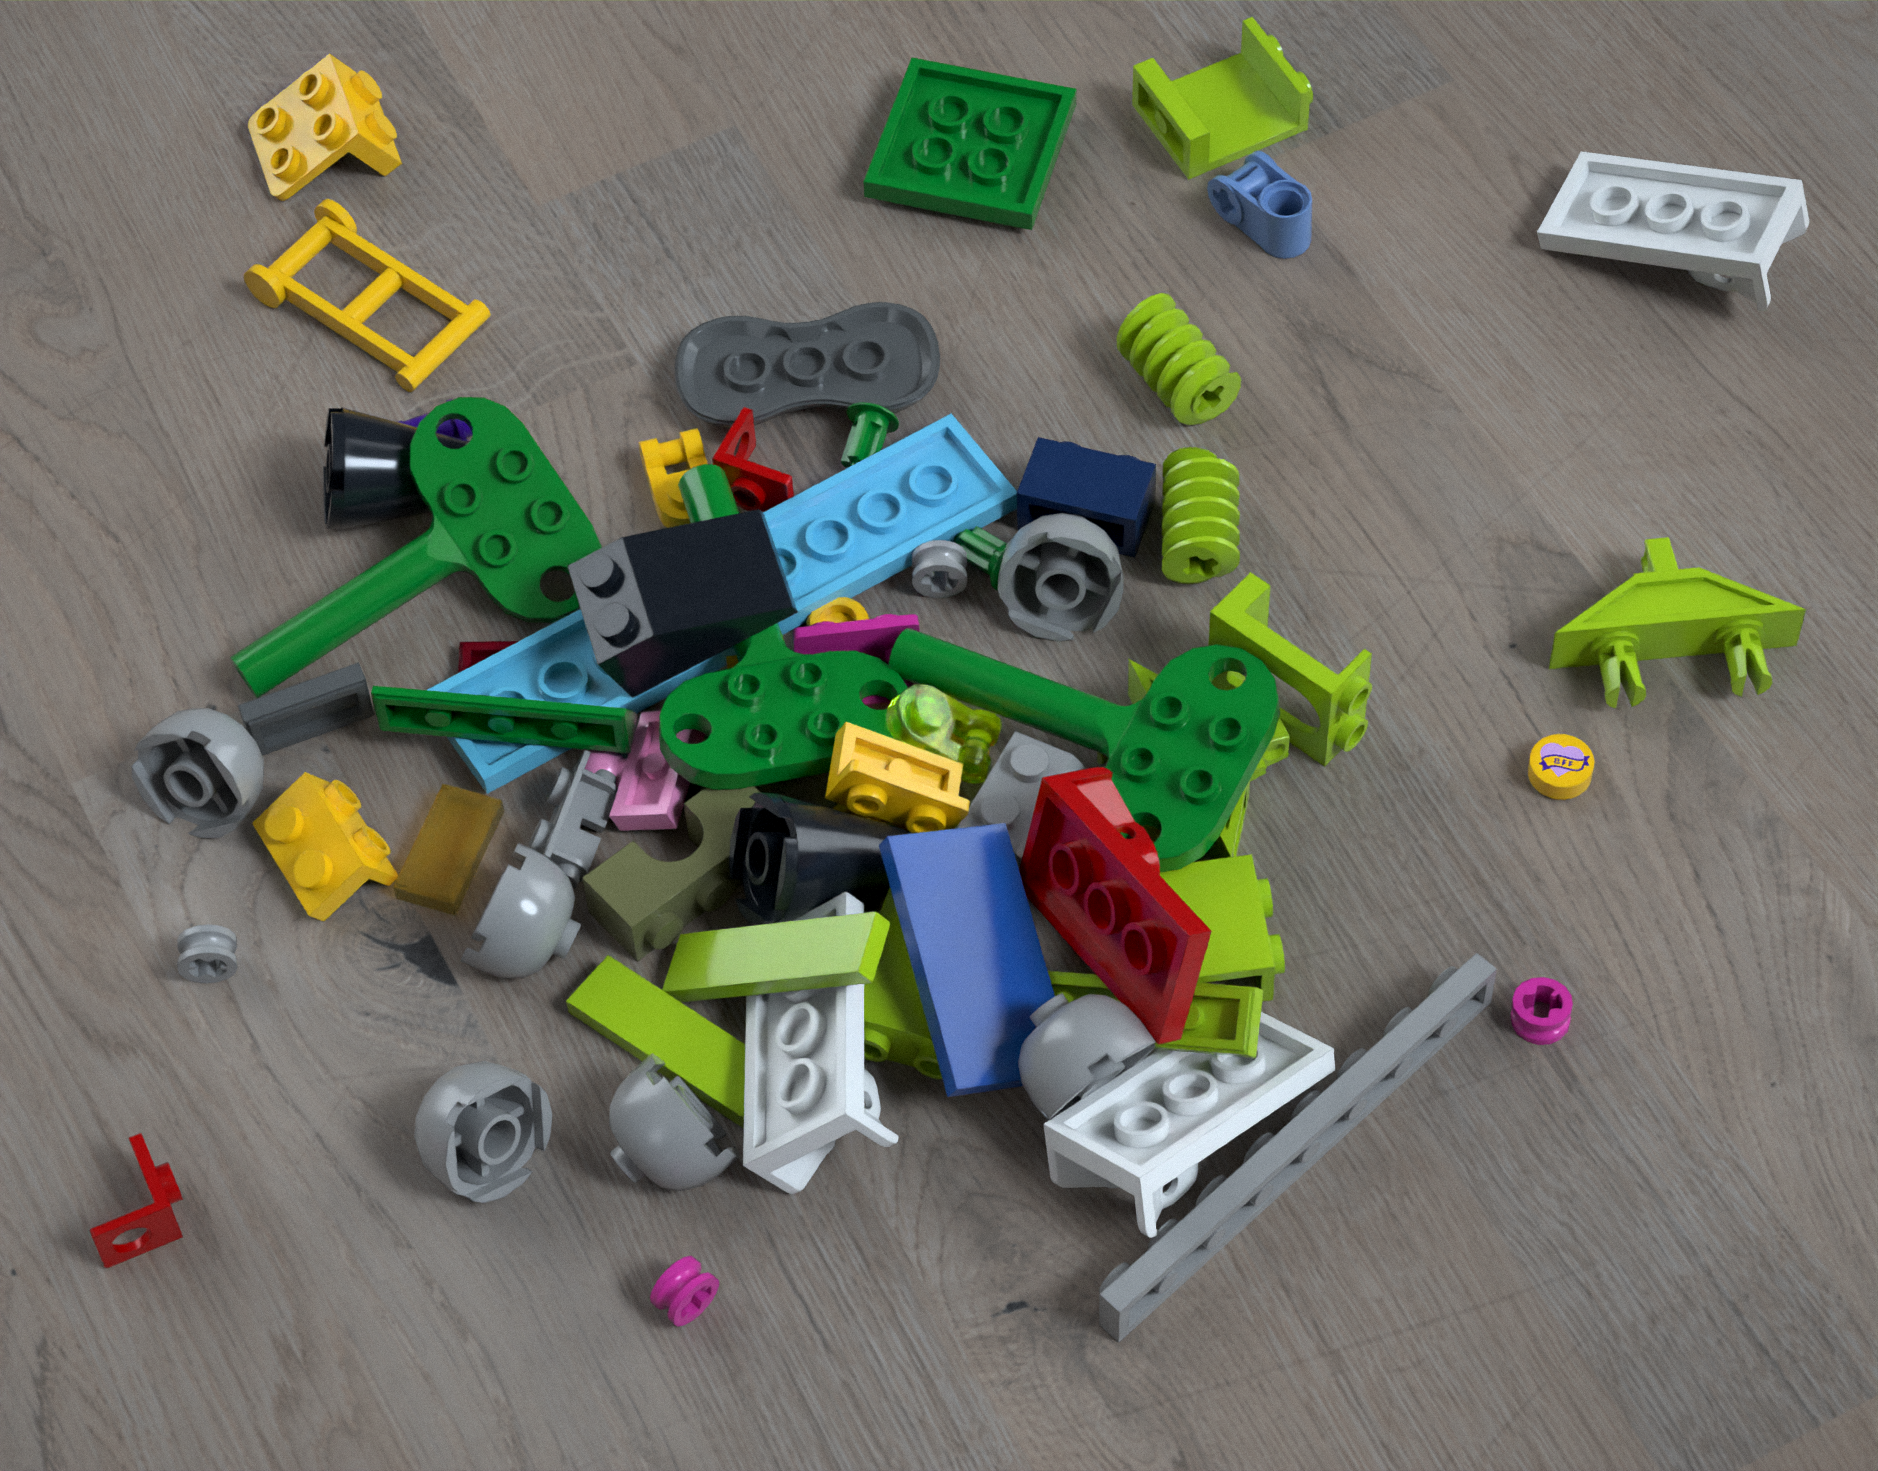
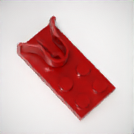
(1111, 899)

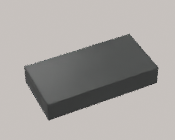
(308, 709)

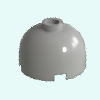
(1061, 577)
(200, 770)
(525, 918)
(1079, 1049)
(481, 1129)
(665, 1131)

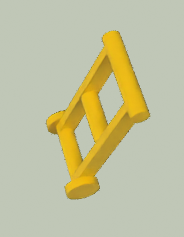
(336, 226)

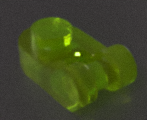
(929, 717)

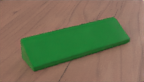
(504, 719)

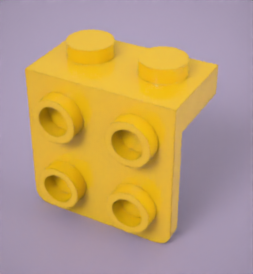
(319, 122)

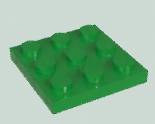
(970, 143)

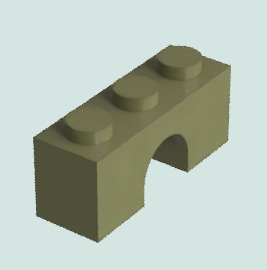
(652, 900)

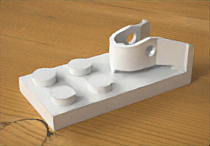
(1677, 219)
(807, 1075)
(1174, 1113)

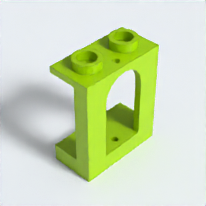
(1339, 698)

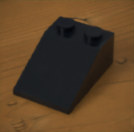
(679, 596)

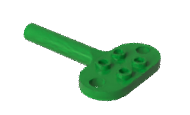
(494, 517)
(776, 707)
(1172, 754)

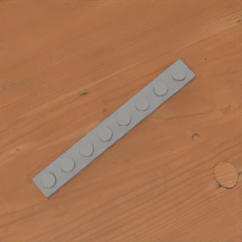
(1281, 1159)

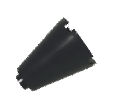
(370, 469)
(803, 856)

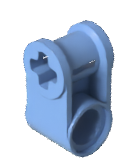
(1265, 205)

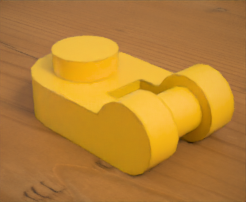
(665, 487)

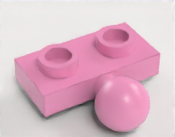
(648, 789)

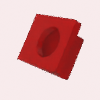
(750, 483)
(156, 1217)

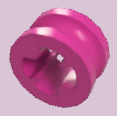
(1537, 1029)
(684, 1291)

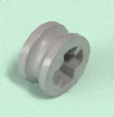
(939, 569)
(207, 953)

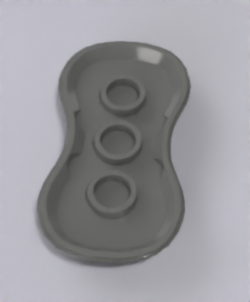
(858, 355)

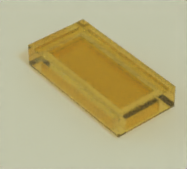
(448, 849)

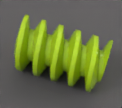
(1177, 361)
(1199, 516)

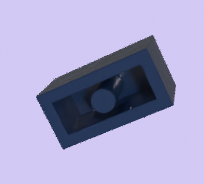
(1092, 484)

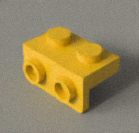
(895, 781)
(323, 844)

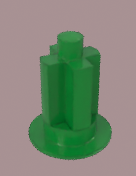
(868, 431)
(983, 551)

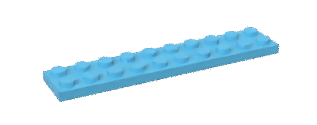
(830, 545)

